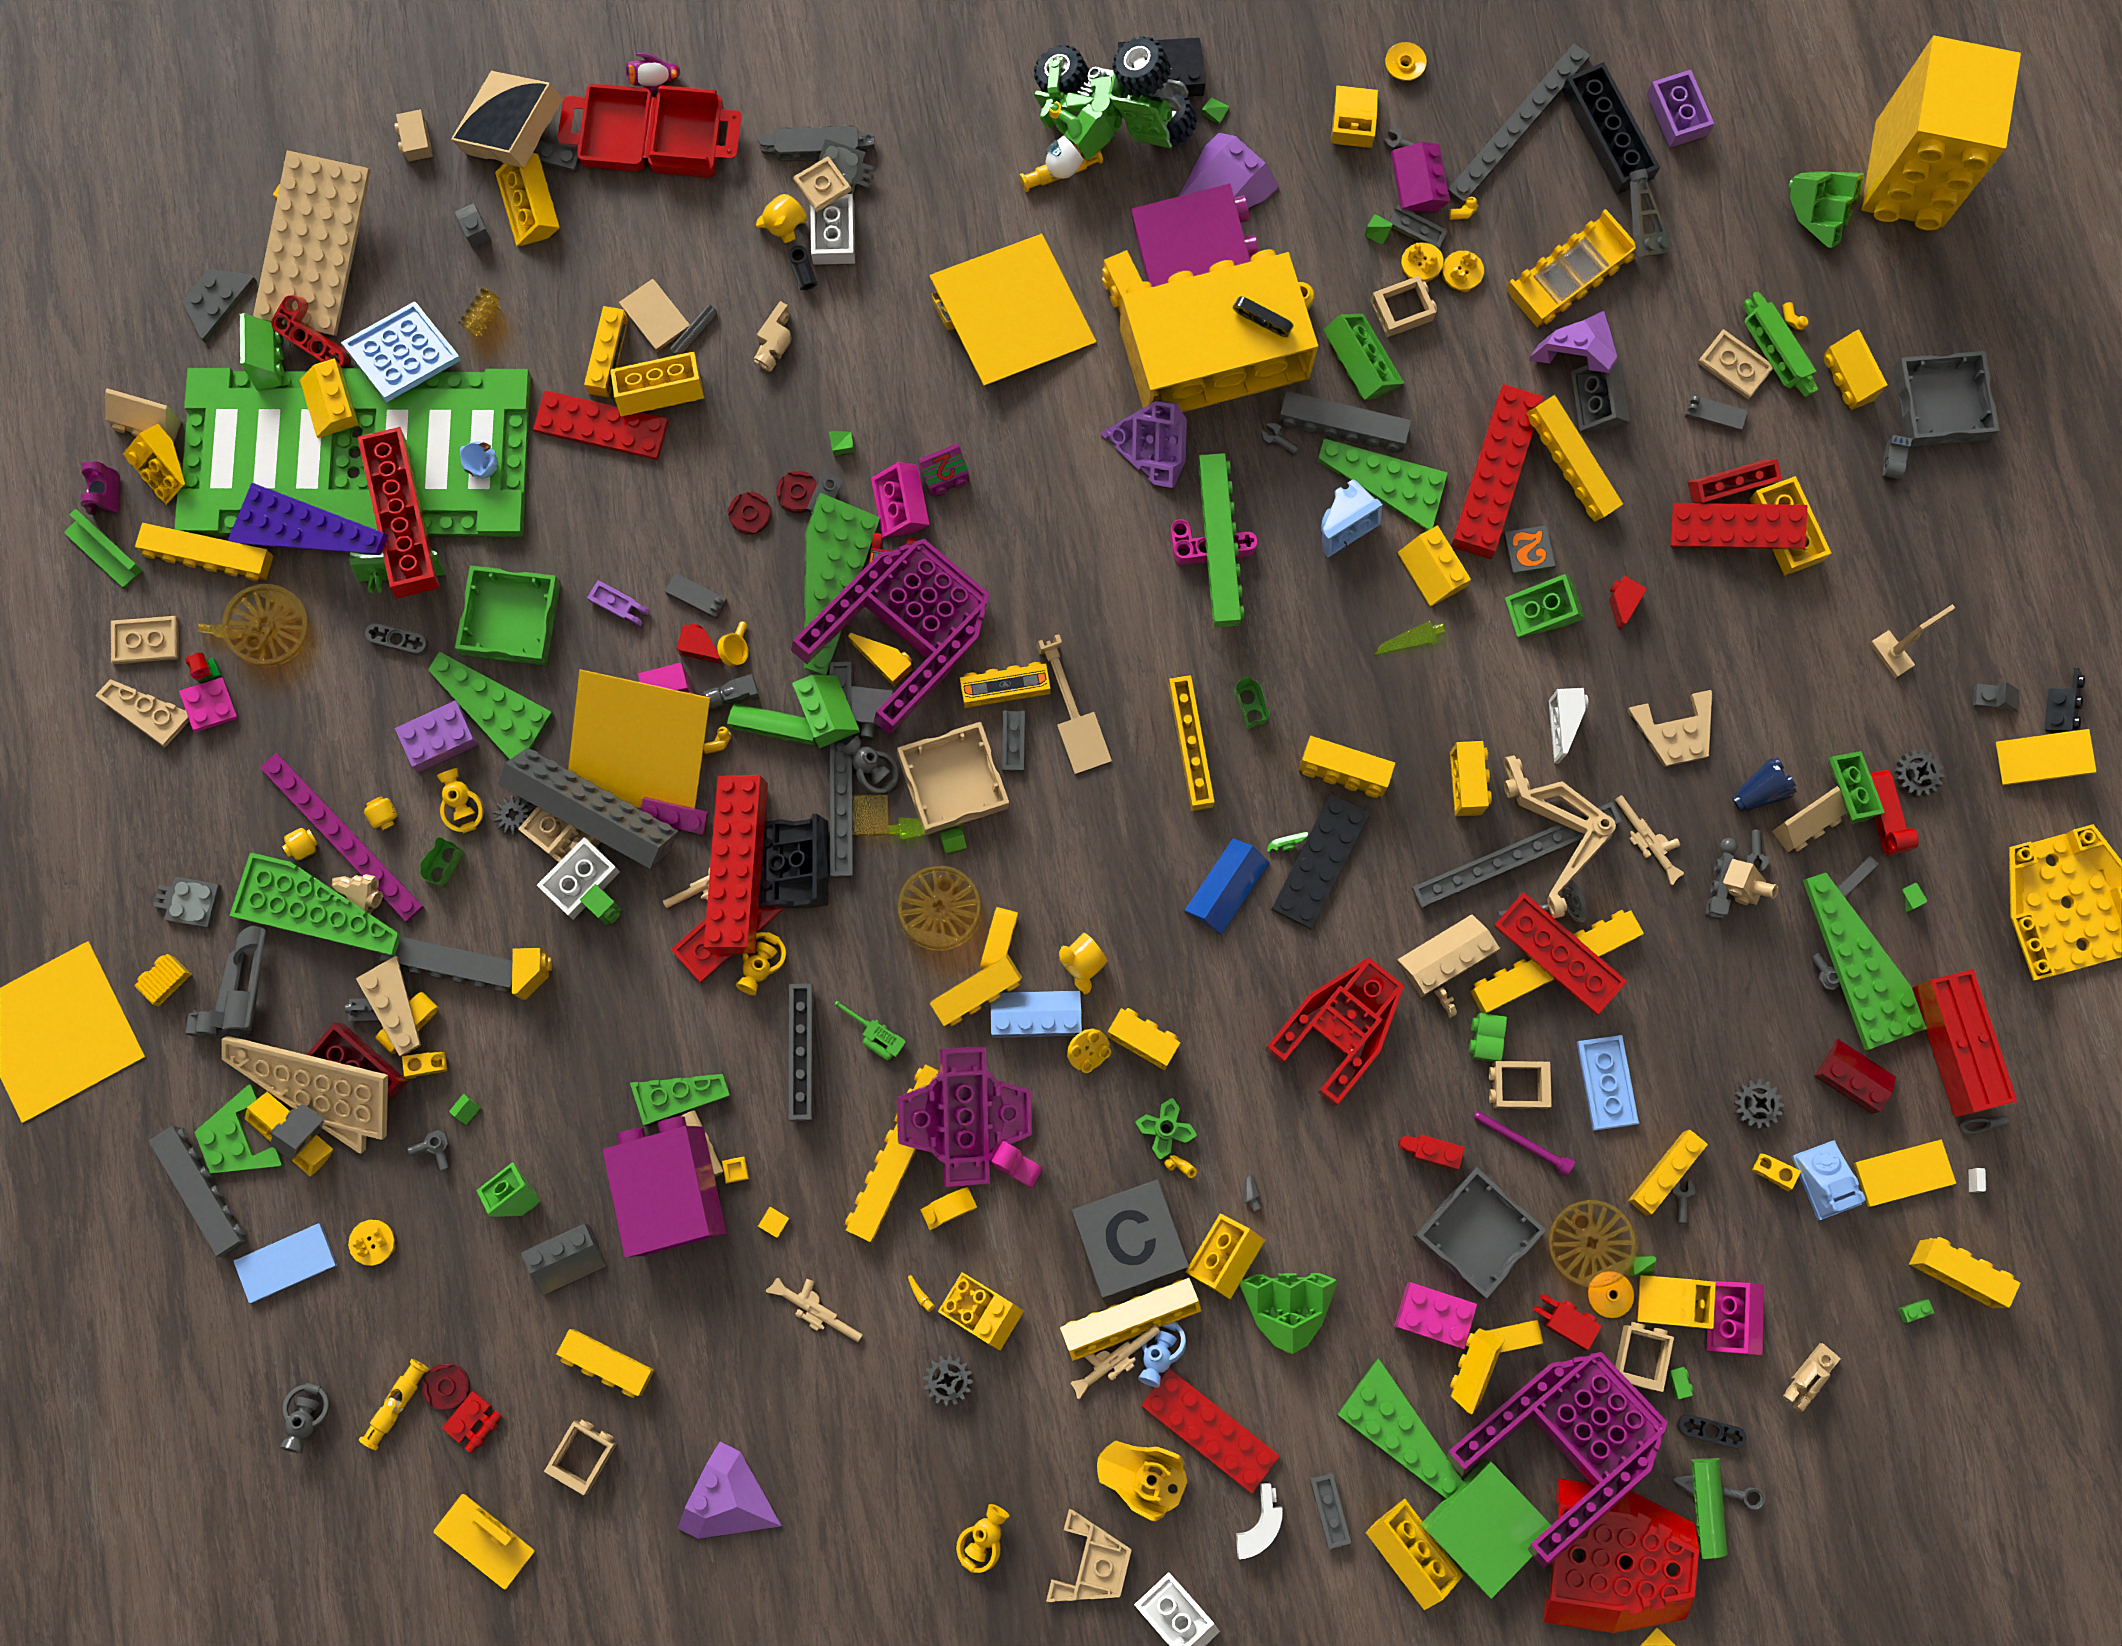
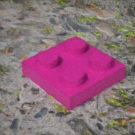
(208, 704)

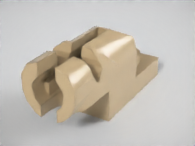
(773, 338)
(1811, 1377)

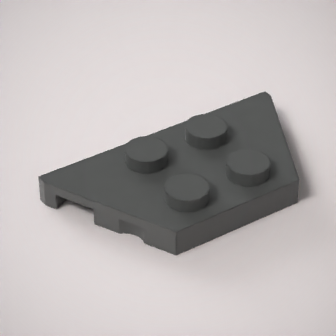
(215, 298)

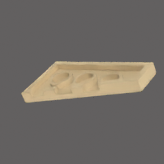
(153, 717)
(388, 997)

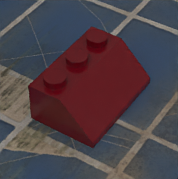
(1856, 1077)

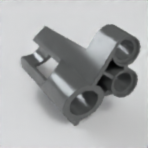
(234, 1008)

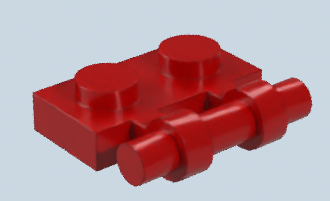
(467, 1416)

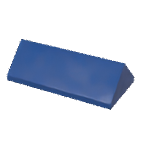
(1227, 885)

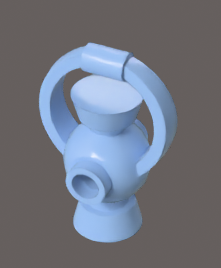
(1158, 1357)

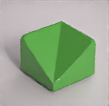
(1378, 229)
(841, 442)
(1913, 897)
(1643, 1266)

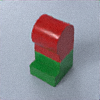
(203, 669)

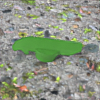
(1287, 843)

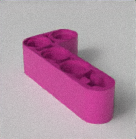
(1193, 544)
(1013, 1163)

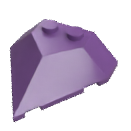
(1583, 338)
(1153, 441)
(727, 1498)

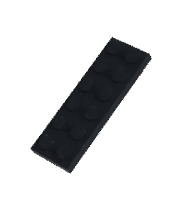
(1320, 861)

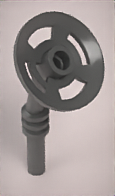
(1573, 901)

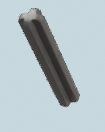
(693, 330)

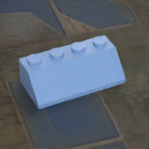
(1036, 1014)

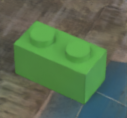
(1915, 1310)
(1679, 1382)

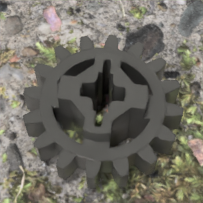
(1909, 773)
(1751, 1100)
(944, 1368)

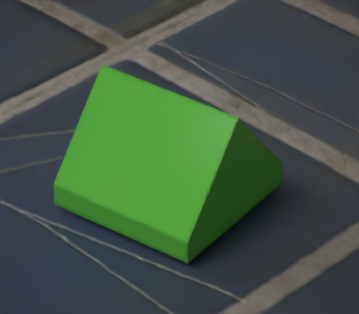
(953, 840)
(465, 1109)

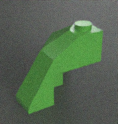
(1824, 202)
(1289, 1306)

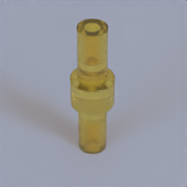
(214, 629)

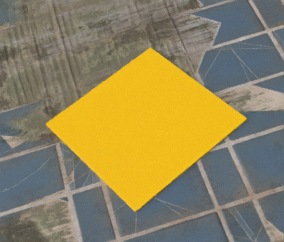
(1012, 309)
(638, 739)
(61, 1032)

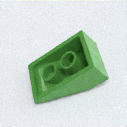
(1545, 607)

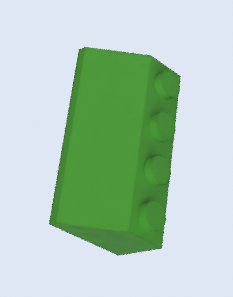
(1363, 356)

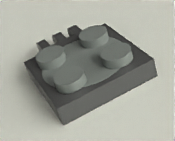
(848, 162)
(189, 901)

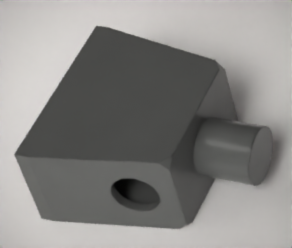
(864, 706)

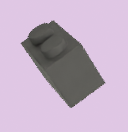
(297, 1131)

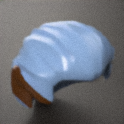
(478, 459)

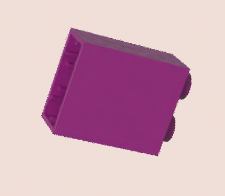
(1192, 233)
(663, 1188)

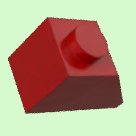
(1625, 599)
(697, 644)

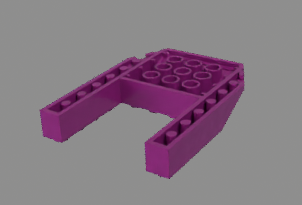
(920, 600)
(1594, 1422)

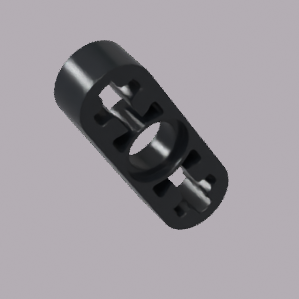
(1263, 316)
(1706, 1422)

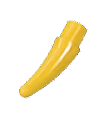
(921, 1297)

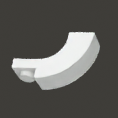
(1265, 1531)

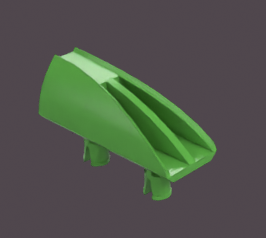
(373, 569)

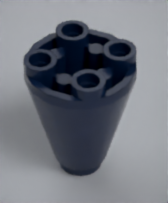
(1765, 787)

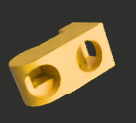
(424, 1064)
(1776, 1171)

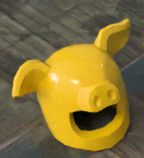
(782, 217)
(1083, 961)

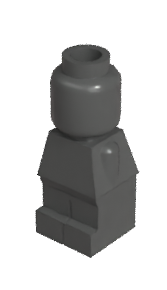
(732, 692)

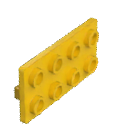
(484, 1541)

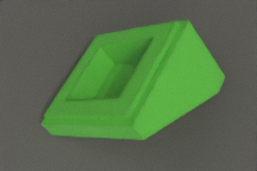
(1215, 110)

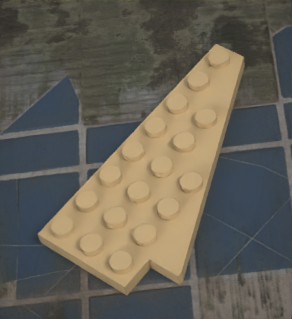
(344, 1095)

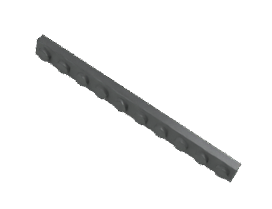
(1517, 124)
(841, 790)
(1502, 860)

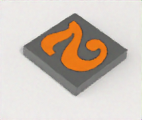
(1529, 549)

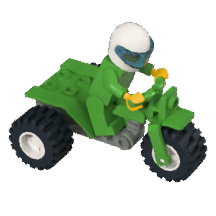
(1094, 108)

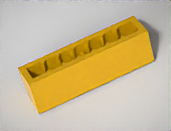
(267, 1113)

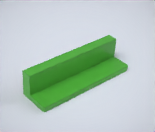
(102, 550)

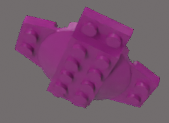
(964, 1116)

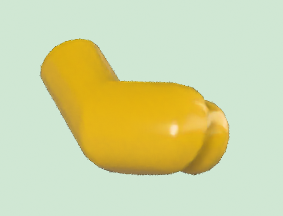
(1184, 1166)

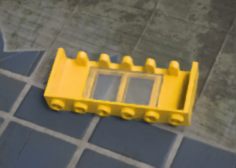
(1572, 269)

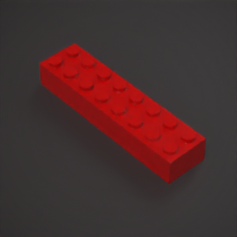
(1496, 472)
(398, 512)
(736, 865)

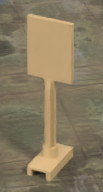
(1893, 652)
(1082, 733)

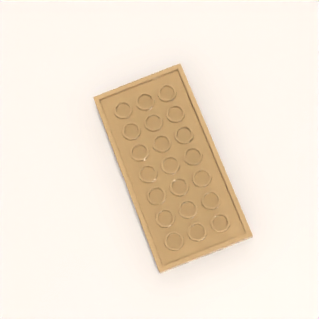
(313, 239)

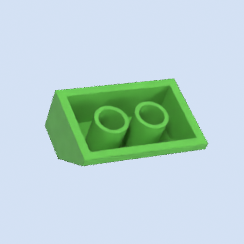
(261, 352)
(825, 708)
(1856, 786)

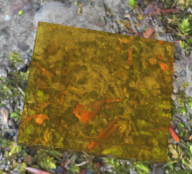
(870, 815)

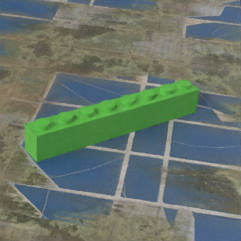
(1219, 540)

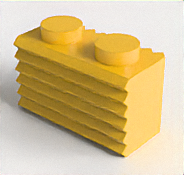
(162, 979)

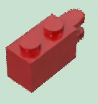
(1433, 1151)
(1569, 1323)

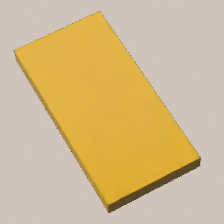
(2046, 757)
(1904, 1173)

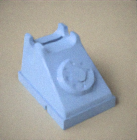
(1349, 518)
(1828, 1180)

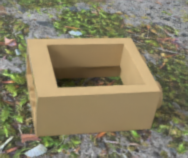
(1383, 312)
(1543, 1085)
(1663, 1360)
(569, 1478)

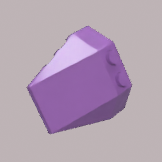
(1232, 162)

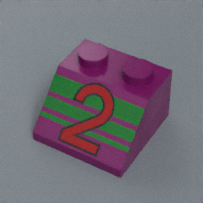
(944, 470)

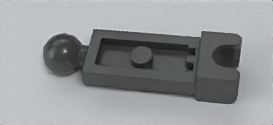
(1718, 904)

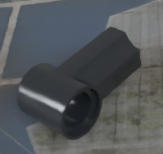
(802, 268)

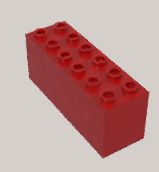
(1964, 1043)

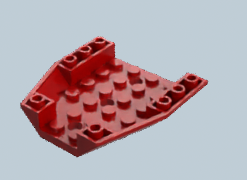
(1613, 1599)

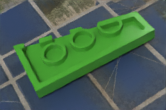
(671, 1097)

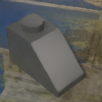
(472, 225)

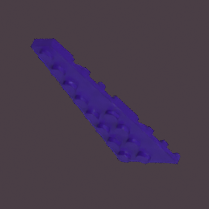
(285, 522)

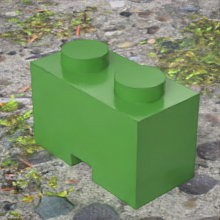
(601, 905)

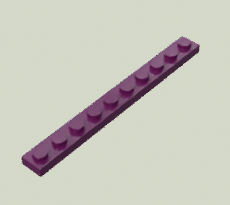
(341, 836)

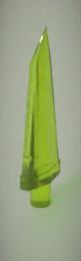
(1419, 635)
(909, 827)

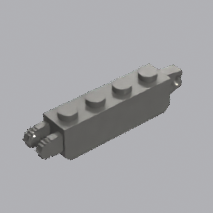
(807, 142)

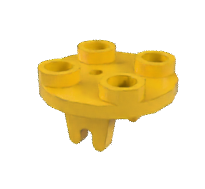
(1415, 255)
(1458, 278)
(1080, 1056)
(381, 1237)

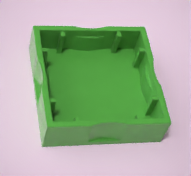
(508, 615)
(1486, 1527)

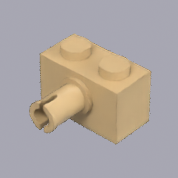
(1747, 883)

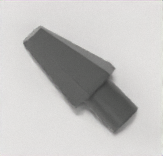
(1251, 1193)

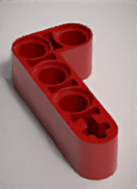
(312, 337)
(1891, 825)

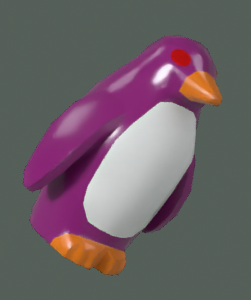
(650, 71)

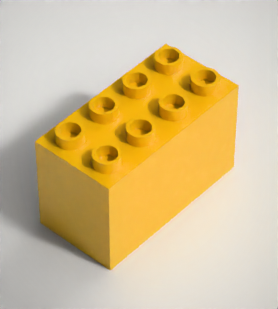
(1940, 132)
(1199, 351)

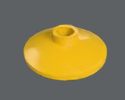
(1409, 54)
(1612, 1308)

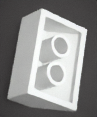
(576, 875)

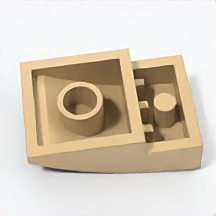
(553, 834)

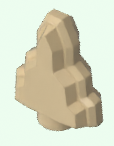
(360, 890)

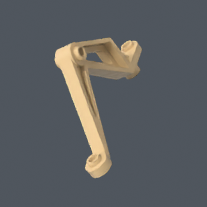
(1597, 828)

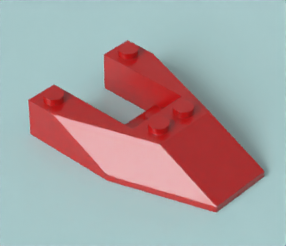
(1349, 1013)

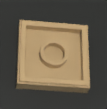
(822, 184)

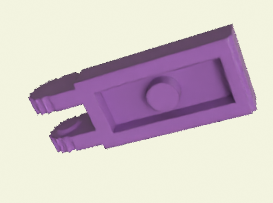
(616, 602)

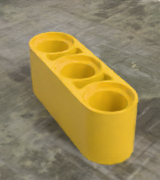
(999, 936)
(422, 1010)
(1519, 1335)

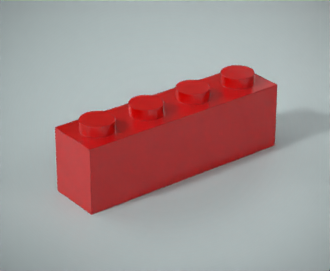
(1734, 480)

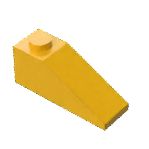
(885, 659)

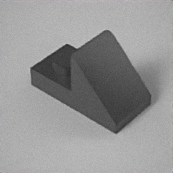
(1996, 697)

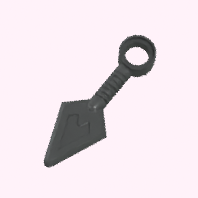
(1686, 1484)

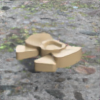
(1442, 995)

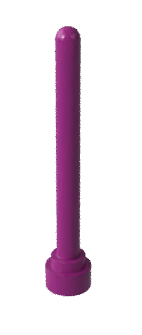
(1562, 1164)

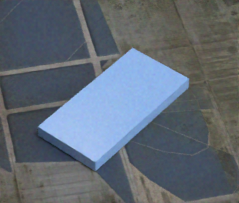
(1607, 1083)
(285, 1263)

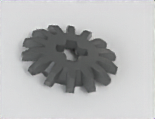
(505, 810)

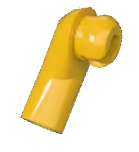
(1466, 211)
(1793, 320)
(720, 742)

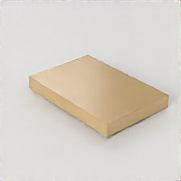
(654, 315)
(1735, 364)
(144, 640)

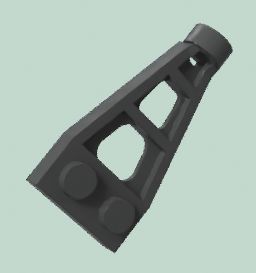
(1653, 243)

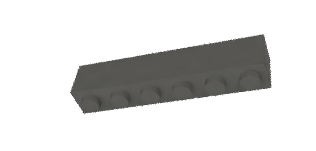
(1344, 421)
(454, 963)
(801, 1053)
(198, 1190)

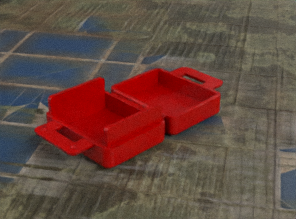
(674, 130)

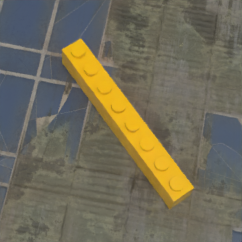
(1530, 976)
(886, 1178)

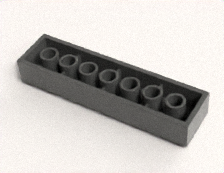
(588, 807)

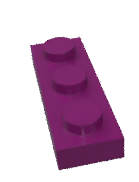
(676, 815)

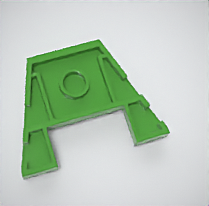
(226, 1142)

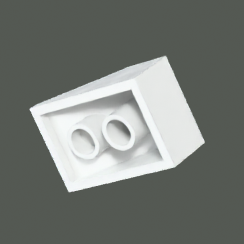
(1566, 712)
(1176, 1614)

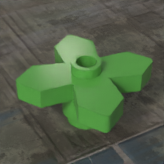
(1168, 1116)

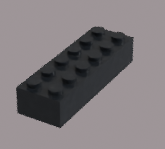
(1609, 126)

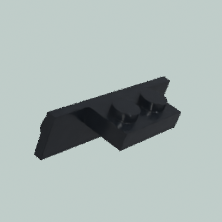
(2064, 706)

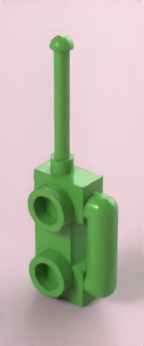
(876, 1031)

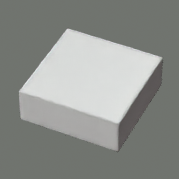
(1977, 1180)

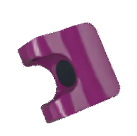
(102, 487)

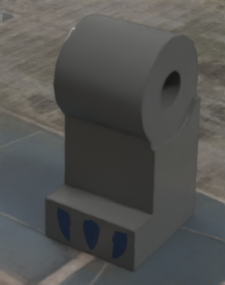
(1895, 456)

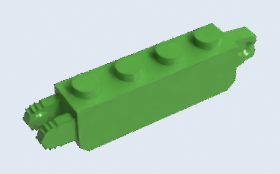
(1779, 345)

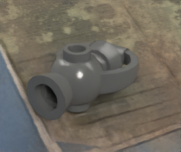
(866, 761)
(302, 1417)

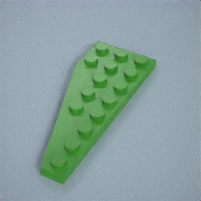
(834, 555)
(291, 899)
(1871, 982)

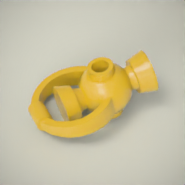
(458, 802)
(756, 967)
(986, 1535)

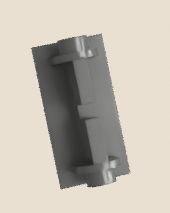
(828, 485)
(360, 1010)

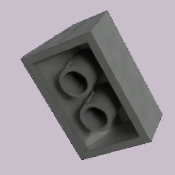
(1600, 398)
(564, 1259)

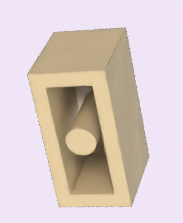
(414, 135)

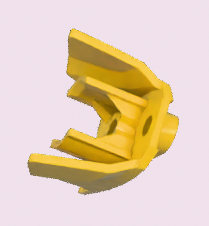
(1126, 1472)

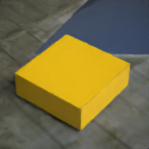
(735, 1170)
(773, 1222)

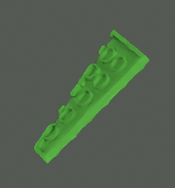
(1394, 482)
(500, 712)
(1390, 1422)

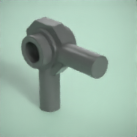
(1828, 975)
(436, 1143)

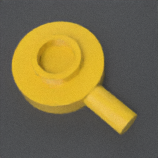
(733, 647)

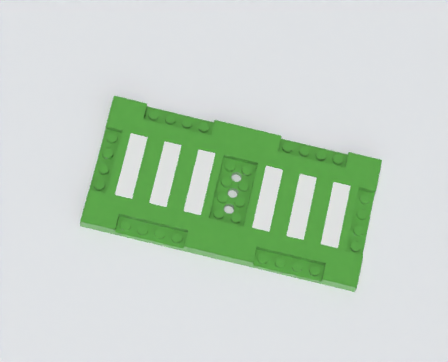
(270, 441)

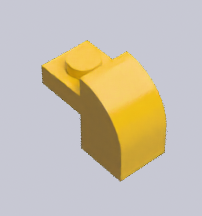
(948, 1208)

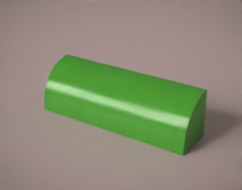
(770, 724)
(1709, 1508)

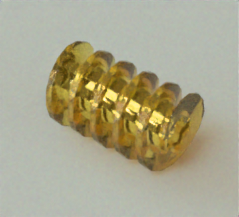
(479, 312)

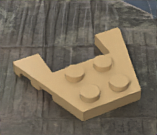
(1680, 739)
(1101, 1566)

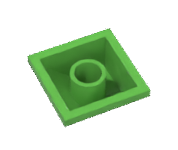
(508, 1193)

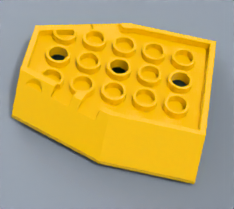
(2087, 875)

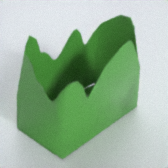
(1249, 684)
(429, 863)

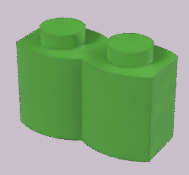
(1488, 1037)

